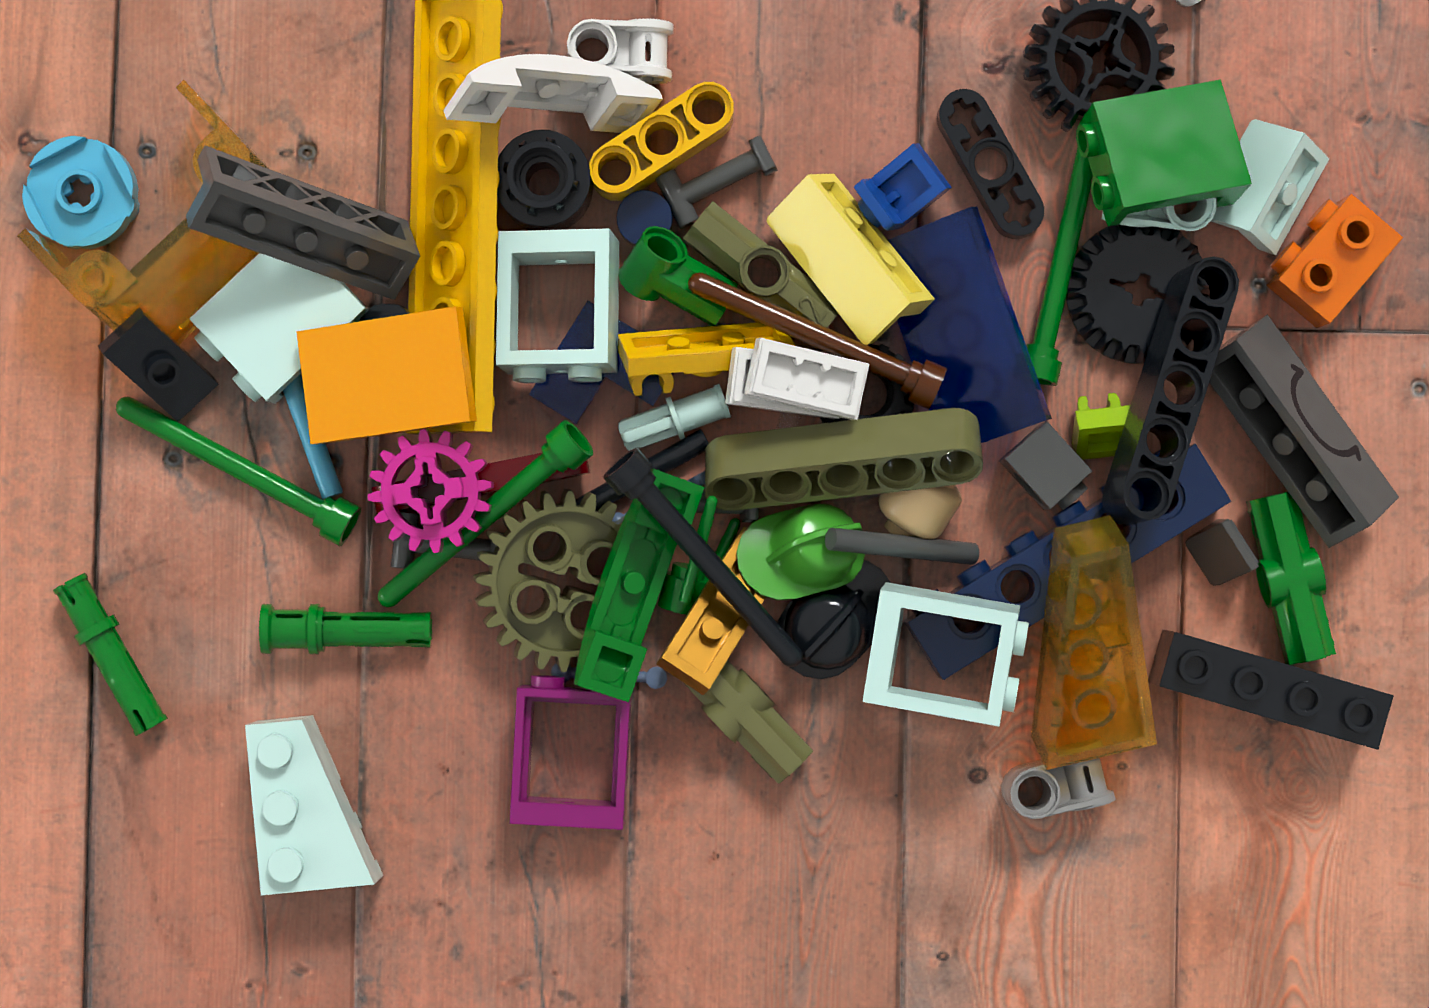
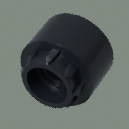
(540, 151)

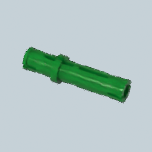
(109, 653)

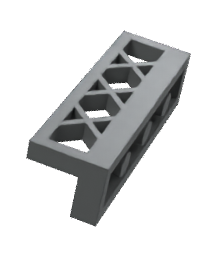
(302, 224)

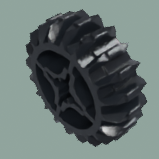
(1122, 70)

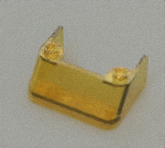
(175, 274)

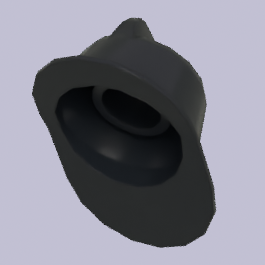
(835, 624)

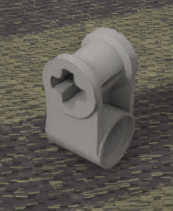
(1064, 788)

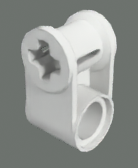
(627, 46)

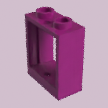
(566, 811)

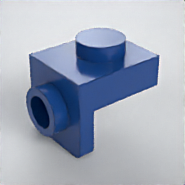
(901, 189)

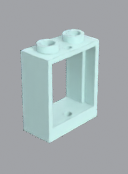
(558, 248)
(885, 643)

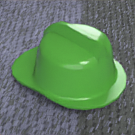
(788, 556)

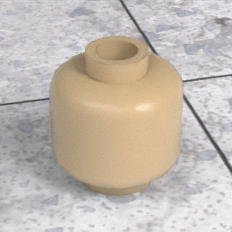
(920, 511)

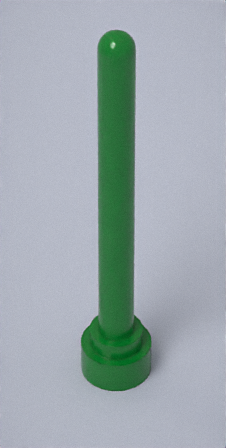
(1042, 349)
(563, 450)
(333, 517)

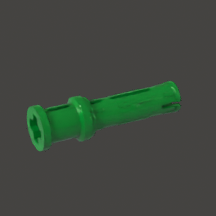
(319, 629)

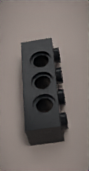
(1270, 689)

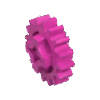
(406, 493)

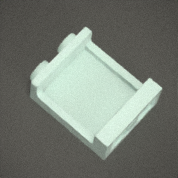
(257, 321)

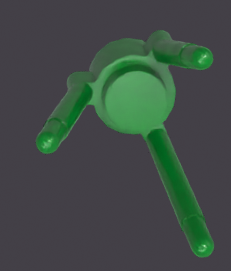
(686, 580)

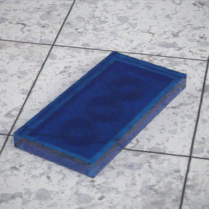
(970, 326)

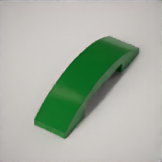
(628, 593)

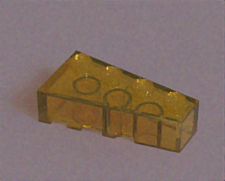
(1092, 657)

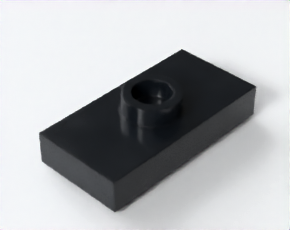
(158, 364)

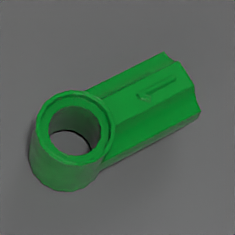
(662, 268)

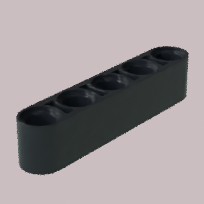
(1189, 374)

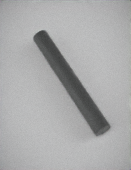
(901, 546)

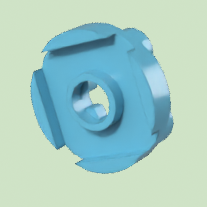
(49, 184)

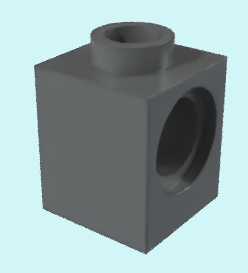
(1047, 468)

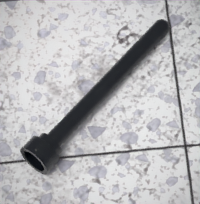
(633, 478)

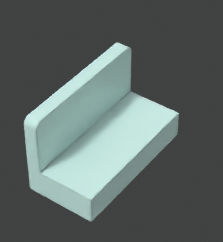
(1282, 174)

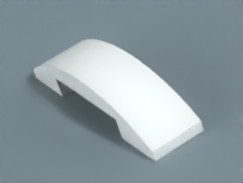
(555, 83)

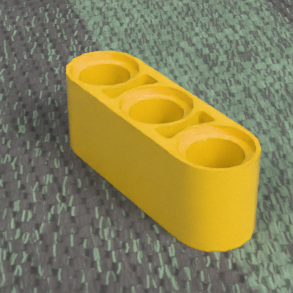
(675, 117)

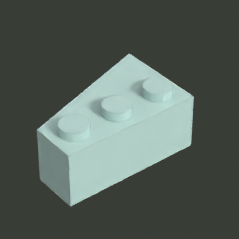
(301, 812)

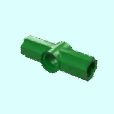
(1291, 578)

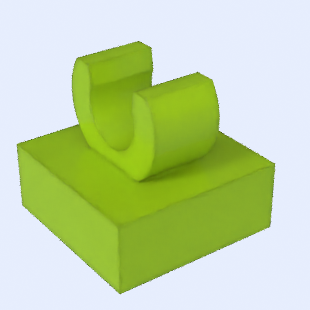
(1098, 430)

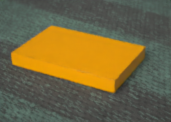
(386, 375)

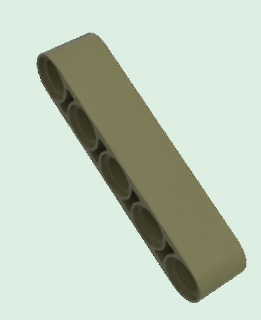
(843, 459)

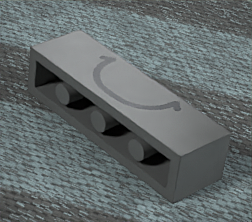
(1300, 433)

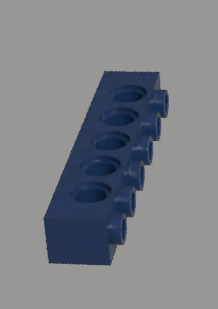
(950, 649)

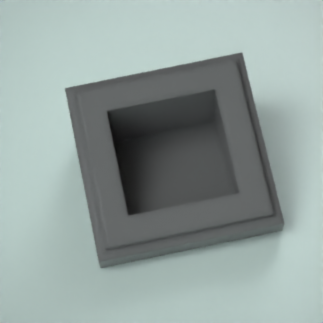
(1221, 552)

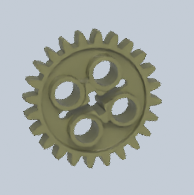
(549, 627)

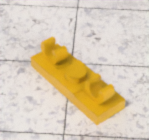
(687, 350)

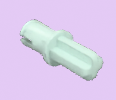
(674, 418)

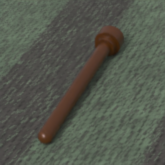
(917, 379)

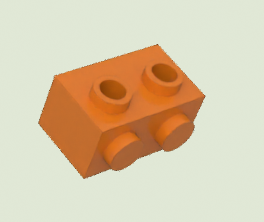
(1333, 260)

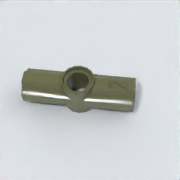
(734, 247)
(749, 717)

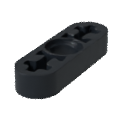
(958, 135)

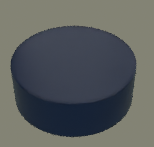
(641, 211)

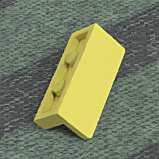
(847, 257)

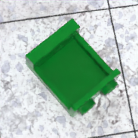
(1162, 150)

